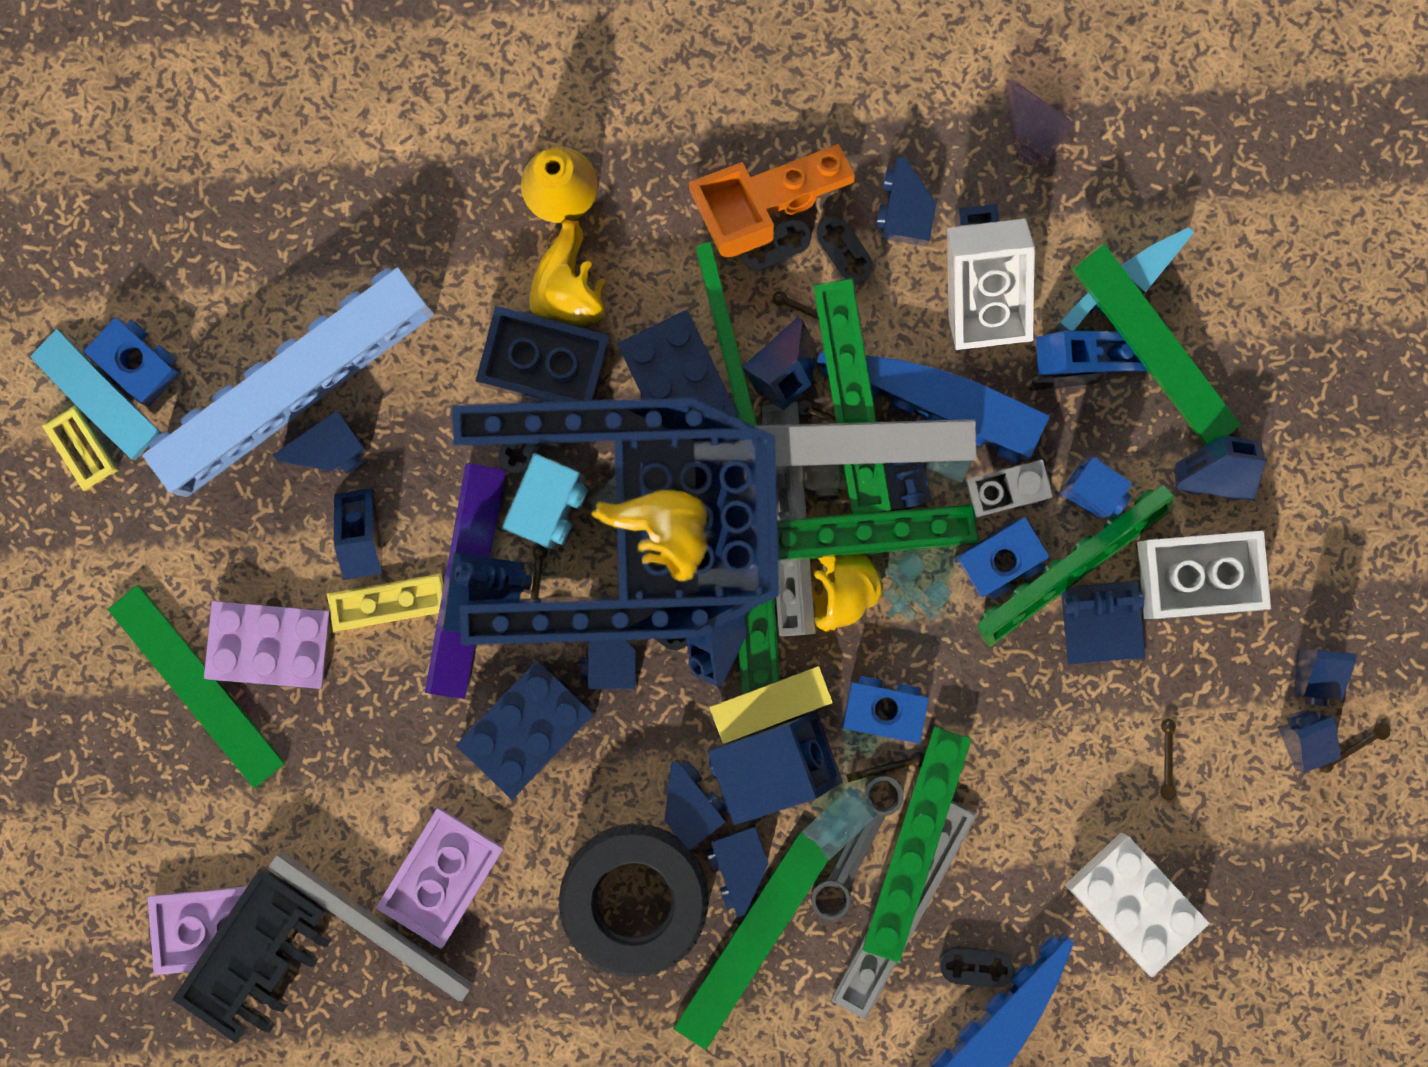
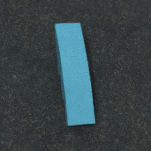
(1142, 269)
(95, 394)

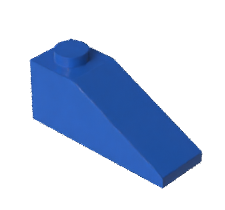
(1085, 353)

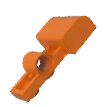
(740, 205)

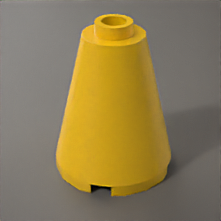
(559, 184)

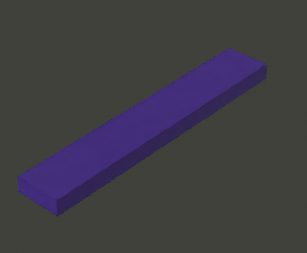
(472, 536)

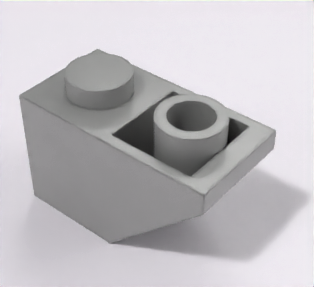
(1009, 488)

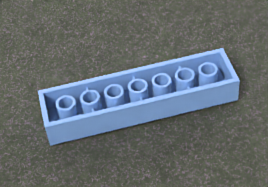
(288, 383)

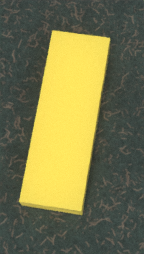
(385, 602)
(771, 704)

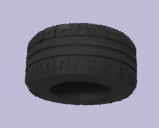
(633, 954)

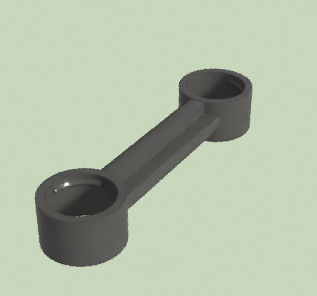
(855, 852)

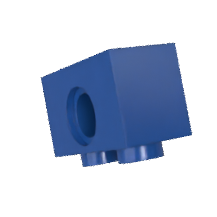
(112, 351)
(1097, 489)
(979, 559)
(906, 722)

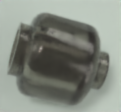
(824, 481)

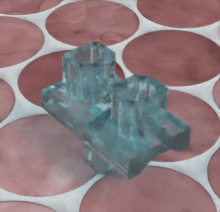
(927, 601)
(840, 821)

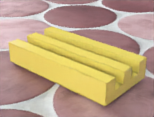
(63, 420)

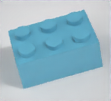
(546, 503)

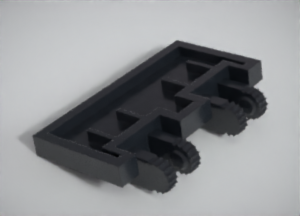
(246, 956)

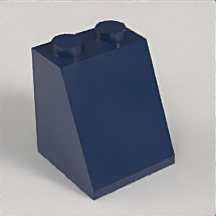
(775, 768)

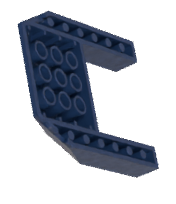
(656, 448)

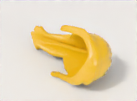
(557, 289)
(673, 523)
(847, 591)

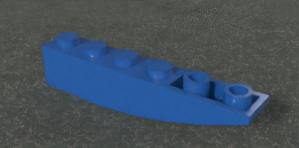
(945, 396)
(1011, 1016)

